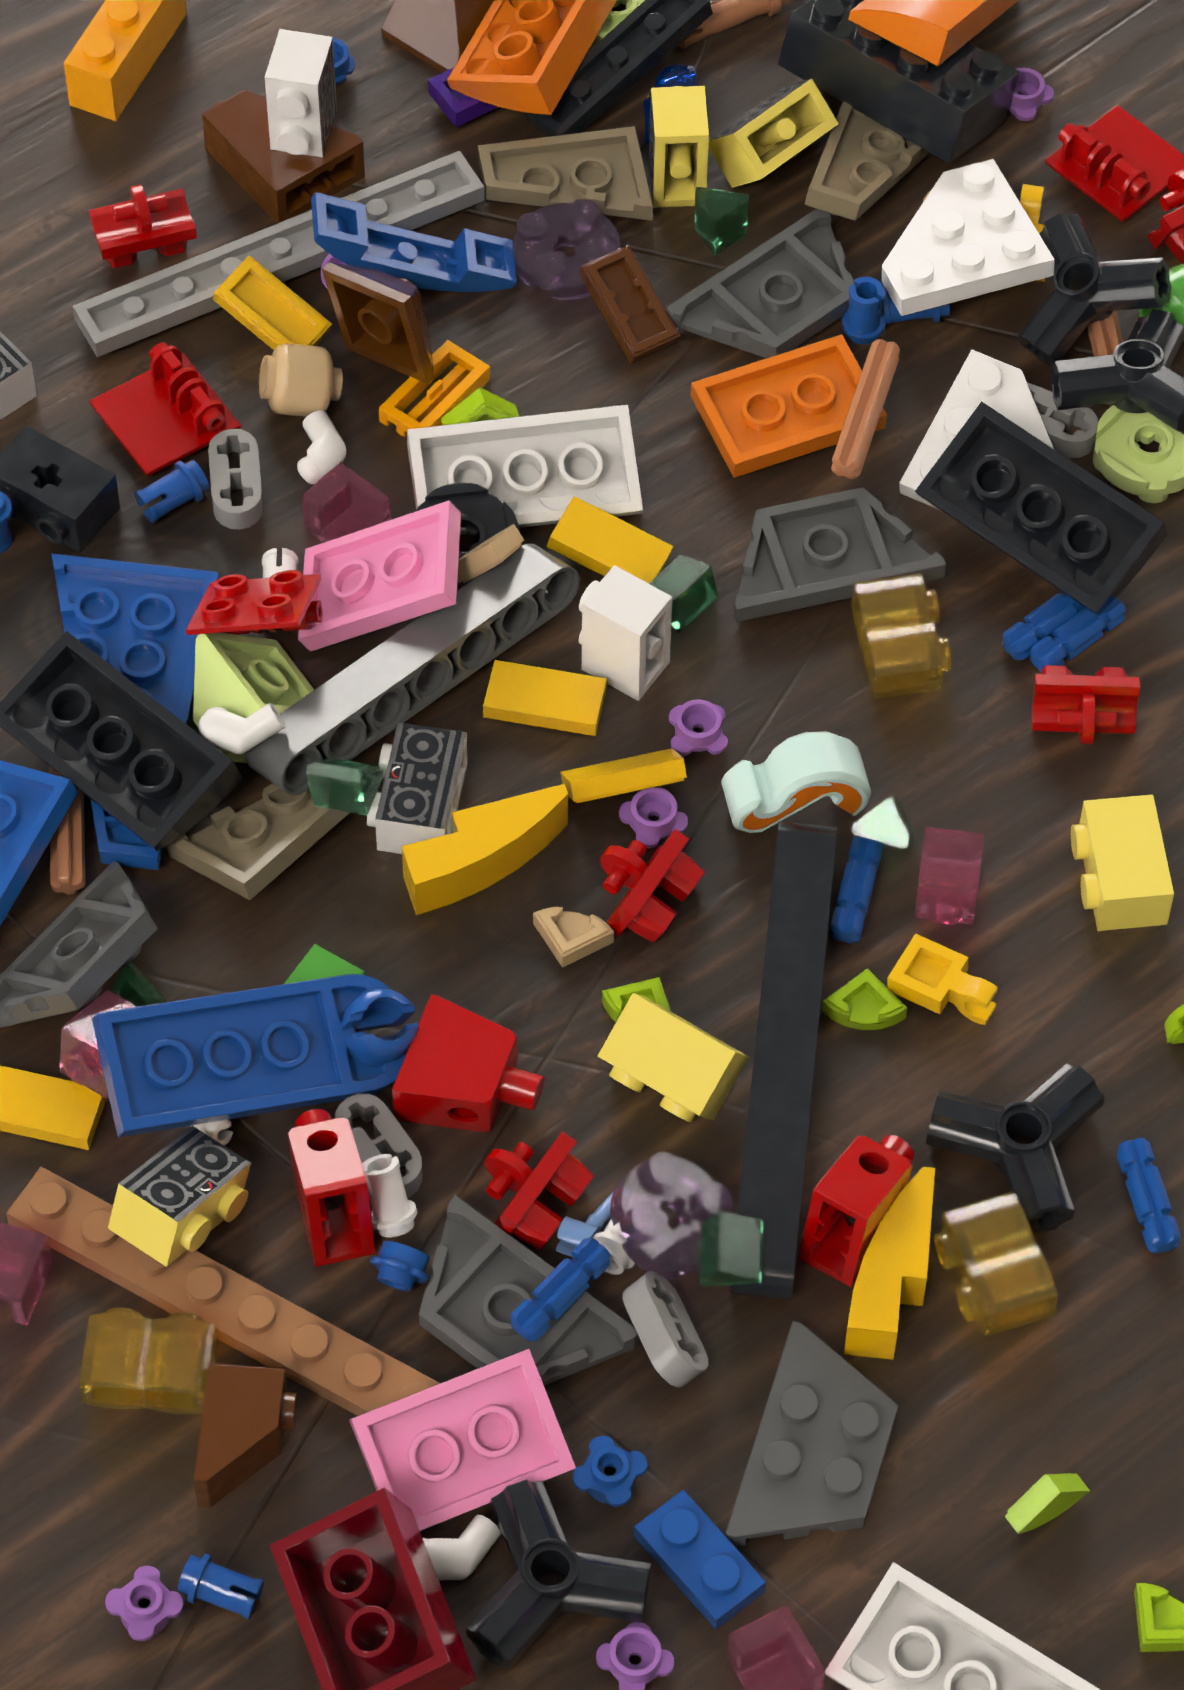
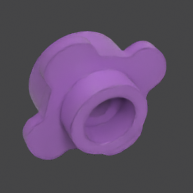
(1029, 94)
(701, 715)
(653, 802)
(144, 1622)
(640, 1641)

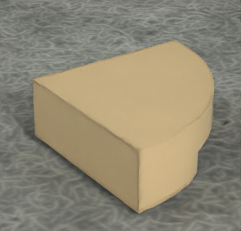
(489, 554)
(572, 933)

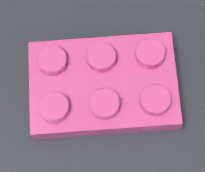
(384, 574)
(464, 1440)

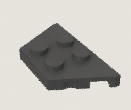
(773, 293)
(820, 547)
(77, 951)
(484, 1277)
(814, 1447)

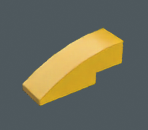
(483, 848)
(892, 1271)

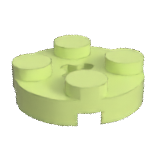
(1131, 468)

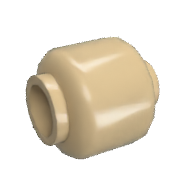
(299, 379)

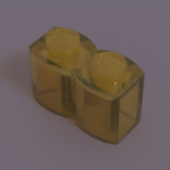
(899, 635)
(997, 1264)
(147, 1361)

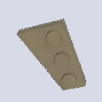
(859, 165)
(570, 167)
(257, 842)

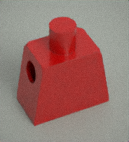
(461, 1071)
(325, 1166)
(860, 1185)

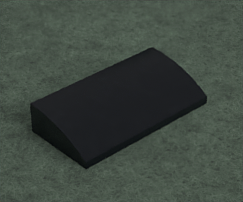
(1042, 509)
(117, 743)

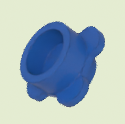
(608, 1489)

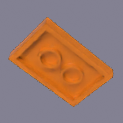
(780, 405)

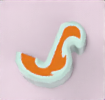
(793, 778)

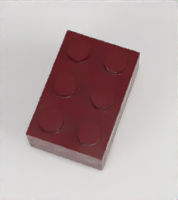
(371, 1601)

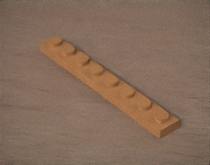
(241, 1310)

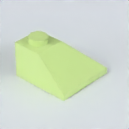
(244, 677)

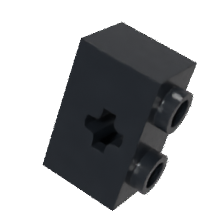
(57, 489)

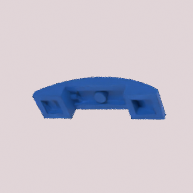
(466, 265)

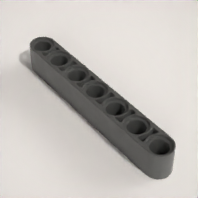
(416, 666)

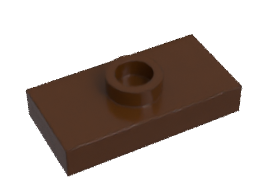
(629, 304)

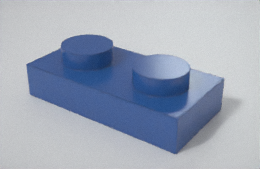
(699, 1559)

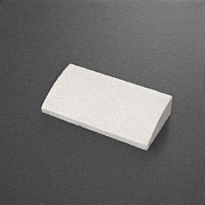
(534, 462)
(928, 1641)

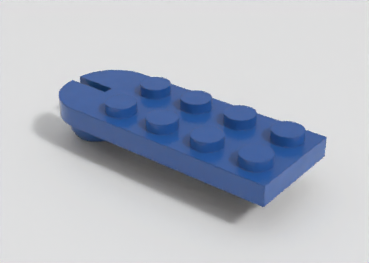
(250, 1051)

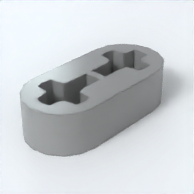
(1058, 421)
(245, 478)
(388, 1134)
(665, 1329)

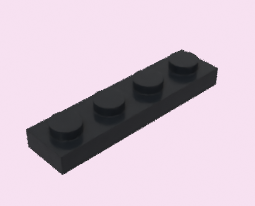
(621, 62)

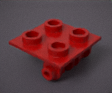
(1116, 162)
(164, 411)
(270, 603)

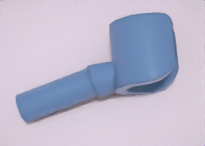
(574, 1231)

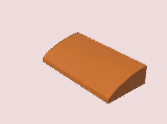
(928, 26)
(528, 52)

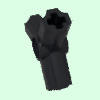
(1087, 288)
(1131, 378)
(1043, 1117)
(537, 1544)

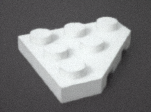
(965, 243)
(979, 380)

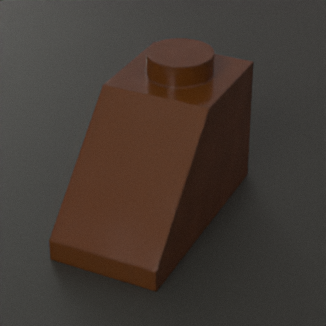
(240, 1427)

